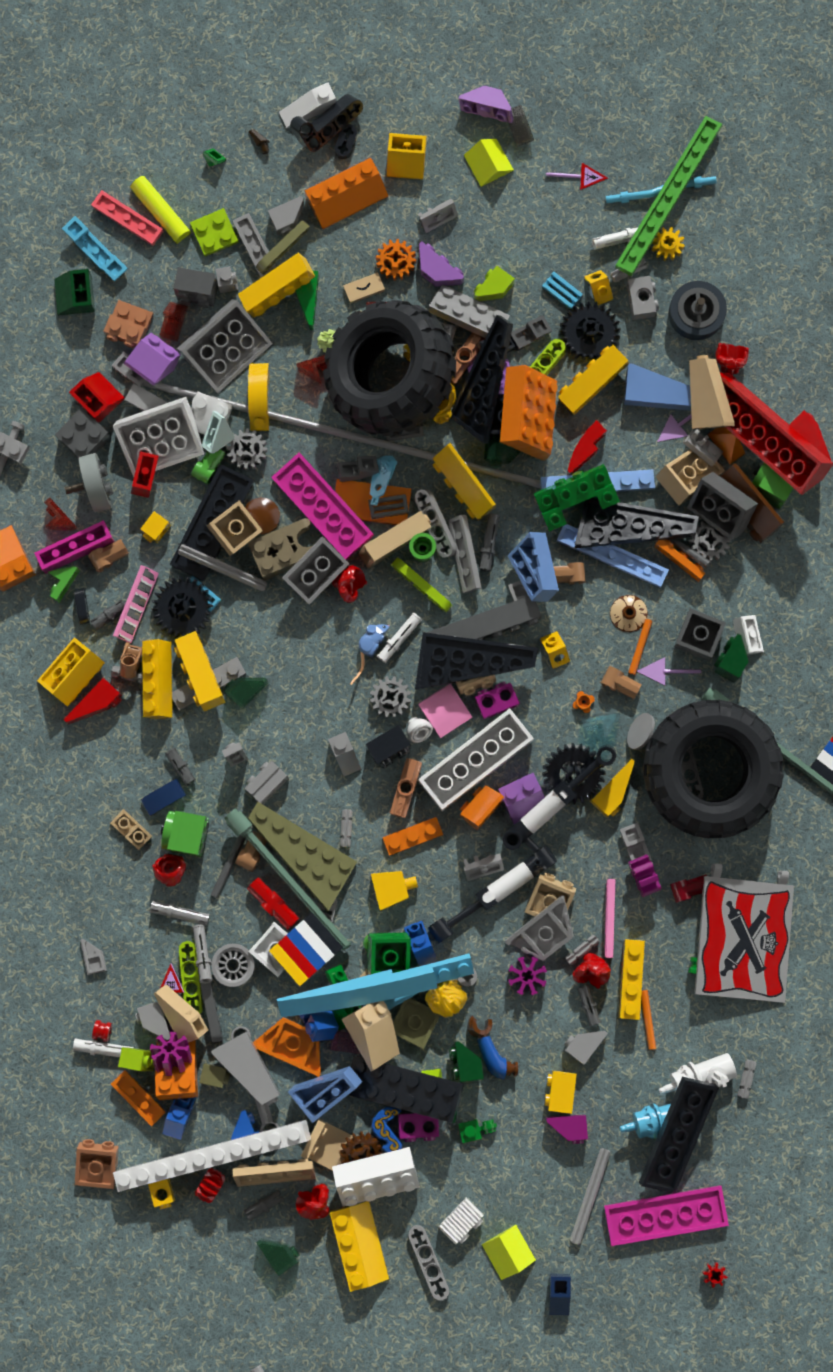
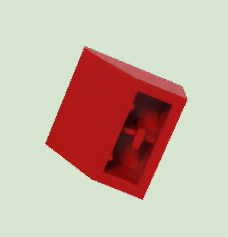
(96, 396)

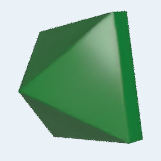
(213, 157)

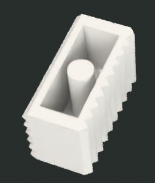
(461, 1221)

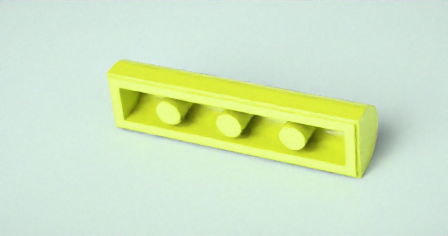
(160, 209)

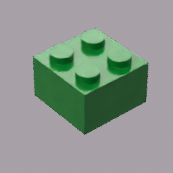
(388, 952)

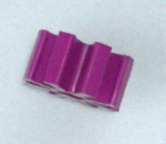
(644, 875)
(529, 981)
(170, 1053)

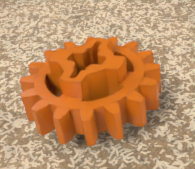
(403, 259)

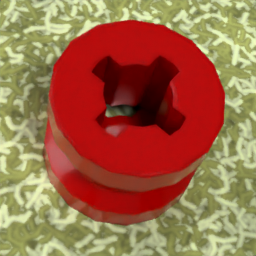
(102, 1030)

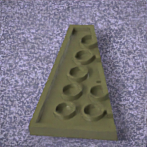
(308, 857)

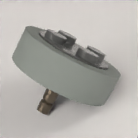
(93, 483)

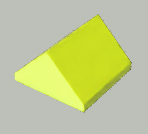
(488, 161)
(508, 1252)

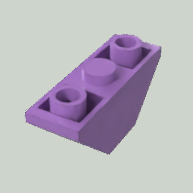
(487, 103)
(437, 268)

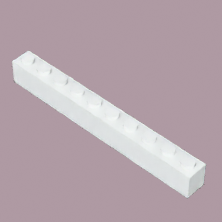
(212, 1155)

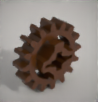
(359, 1147)

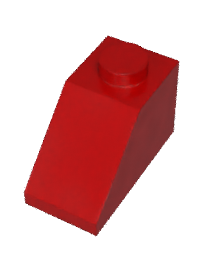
(144, 474)

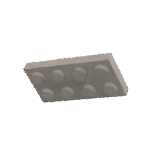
(464, 311)

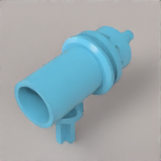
(647, 1121)

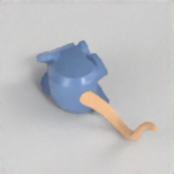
(370, 643)

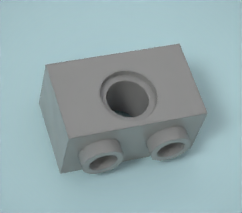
(639, 308)

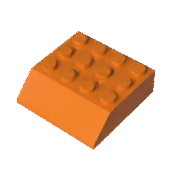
(528, 411)

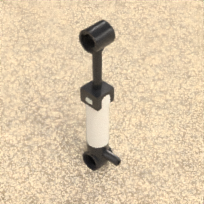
(552, 803)
(497, 890)

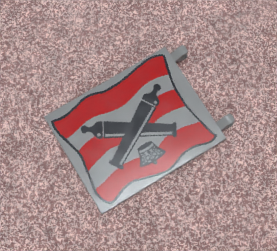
(744, 937)

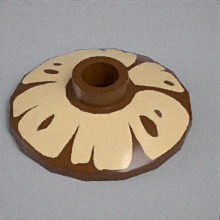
(622, 620)

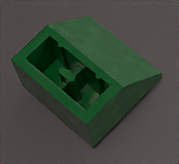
(74, 292)
(733, 661)
(467, 1065)

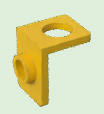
(600, 287)
(554, 646)

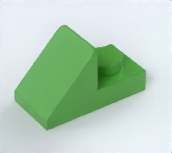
(66, 577)

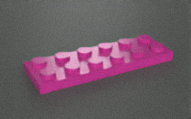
(322, 506)
(666, 1215)

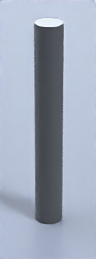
(690, 552)

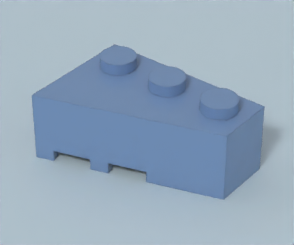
(535, 567)
(324, 1092)

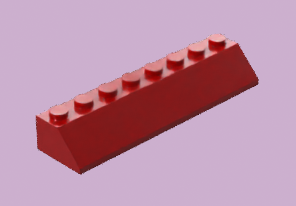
(774, 438)

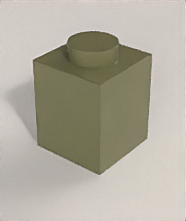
(214, 1075)

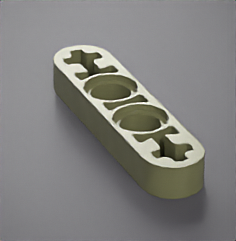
(282, 247)

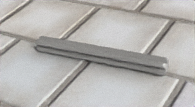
(222, 567)
(590, 1196)

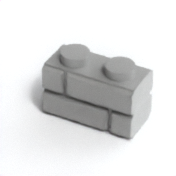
(266, 782)

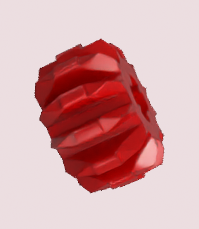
(210, 1185)

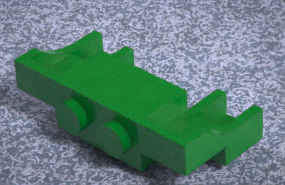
(573, 491)

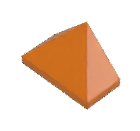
(728, 443)

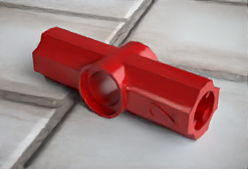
(273, 903)

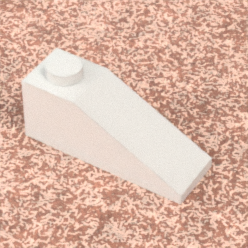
(309, 105)

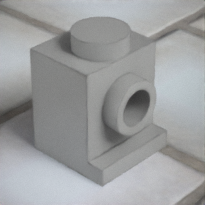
(226, 280)

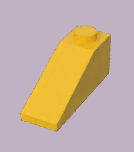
(612, 794)

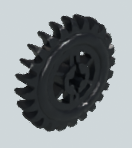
(584, 313)
(190, 590)
(573, 755)

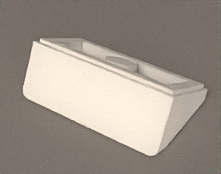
(748, 629)

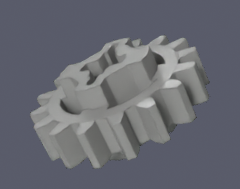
(241, 454)
(717, 541)
(379, 704)

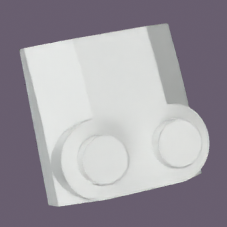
(204, 406)
(264, 944)

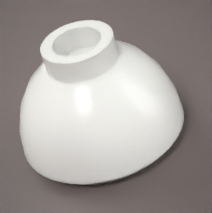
(418, 730)

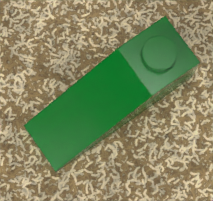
(307, 299)

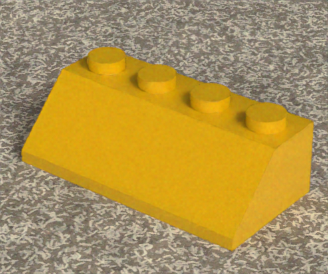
(464, 482)
(359, 1246)

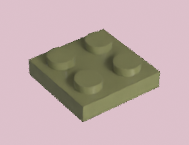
(415, 1022)

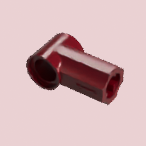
(686, 889)

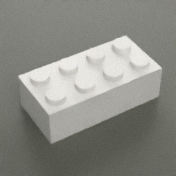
(375, 1177)

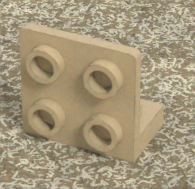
(325, 1144)

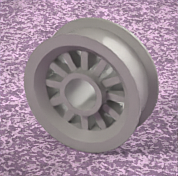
(217, 960)

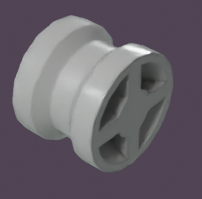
(468, 980)

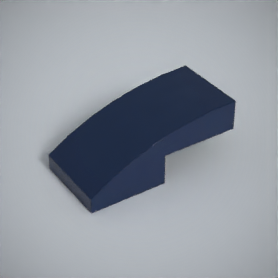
(163, 797)

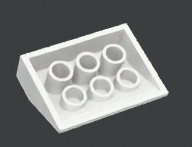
(161, 431)

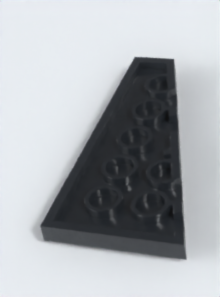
(479, 394)
(630, 524)
(458, 659)

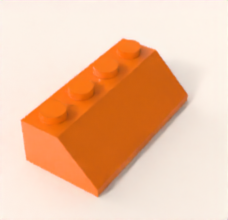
(346, 193)

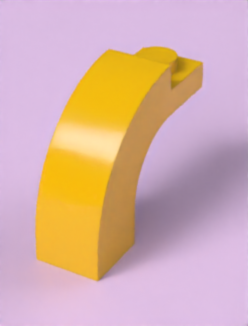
(258, 396)

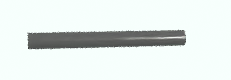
(227, 867)

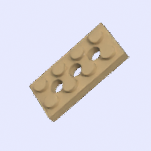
(277, 1173)

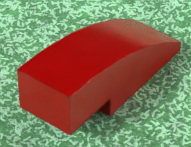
(586, 447)

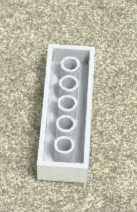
(475, 760)

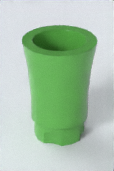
(423, 541)

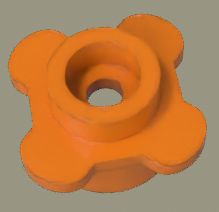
(578, 703)

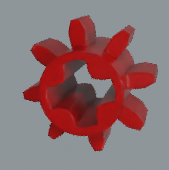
(720, 1275)

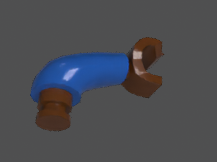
(494, 1062)

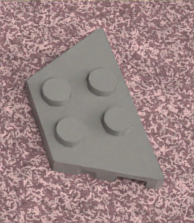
(545, 931)

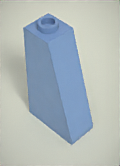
(655, 390)

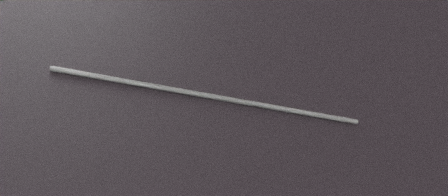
(352, 436)

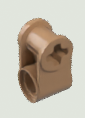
(130, 661)

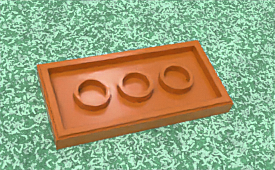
(357, 494)

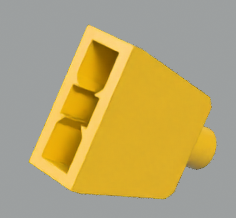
(392, 888)

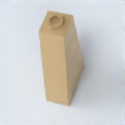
(708, 396)
(394, 539)

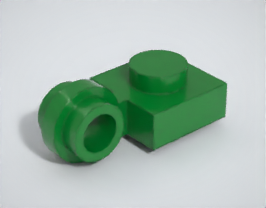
(471, 1131)

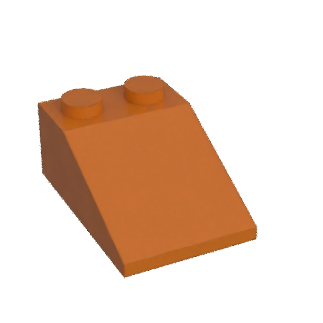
(13, 560)
(481, 807)
(179, 1084)

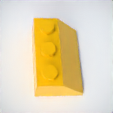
(71, 672)

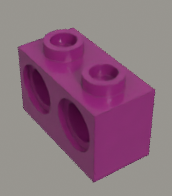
(499, 705)
(419, 1132)

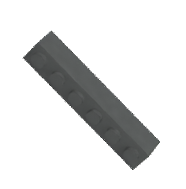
(494, 621)

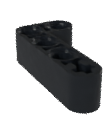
(327, 125)

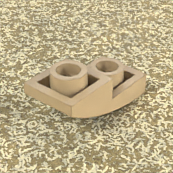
(131, 829)

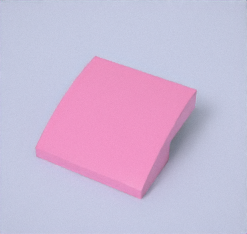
(445, 710)

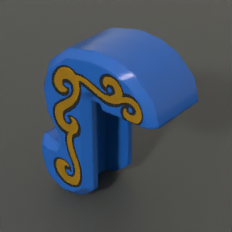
(383, 1131)

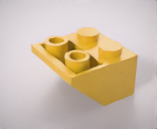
(406, 156)

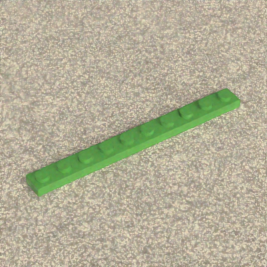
(668, 196)

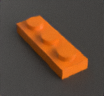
(680, 559)
(412, 836)
(138, 1098)

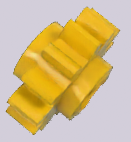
(665, 249)

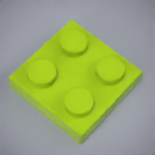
(214, 232)

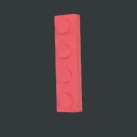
(127, 218)

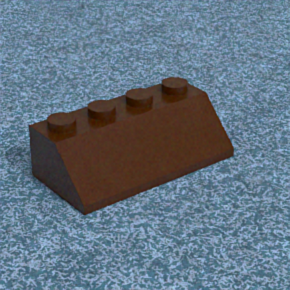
(764, 519)

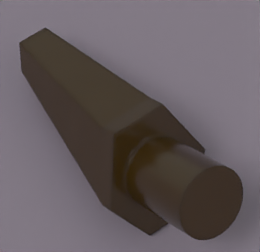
(260, 141)

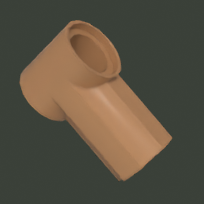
(106, 556)
(570, 573)
(619, 682)
(249, 855)

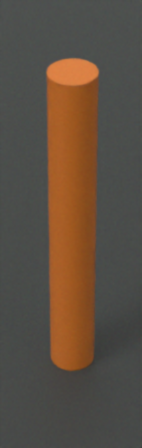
(640, 646)
(648, 1020)

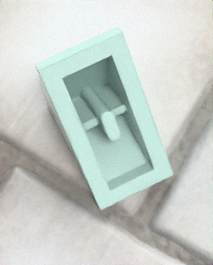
(217, 433)

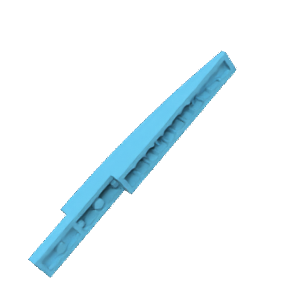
(375, 987)

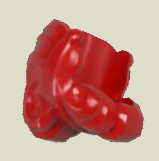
(731, 357)
(349, 582)
(166, 876)
(593, 970)
(313, 1204)

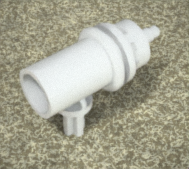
(715, 1070)

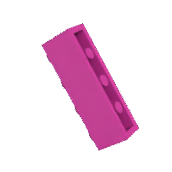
(74, 547)

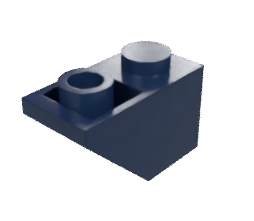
(559, 1294)

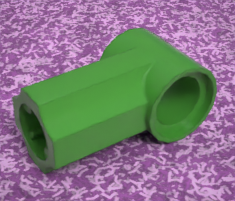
(207, 466)

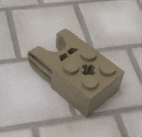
(281, 541)

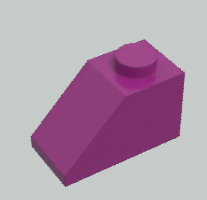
(571, 1127)

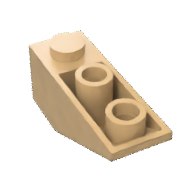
(180, 1014)

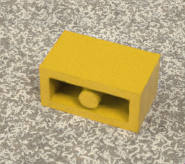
(561, 1091)

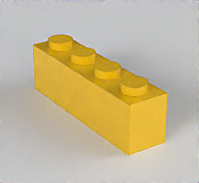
(276, 285)
(593, 379)
(199, 670)
(157, 679)
(631, 979)

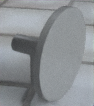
(640, 731)

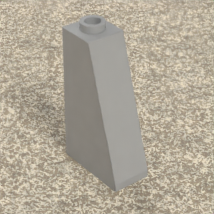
(246, 1065)

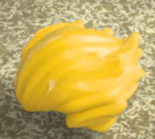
(446, 999)

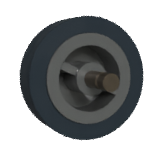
(697, 310)

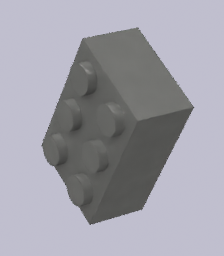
(722, 505)

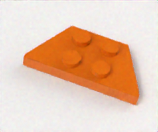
(291, 1044)

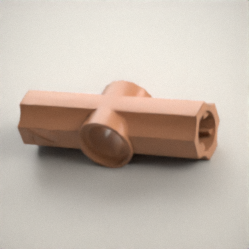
(468, 349)
(402, 800)

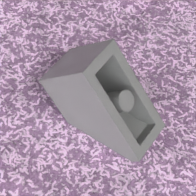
(286, 215)
(344, 754)
(154, 1019)
(584, 1045)

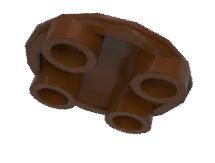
(264, 513)

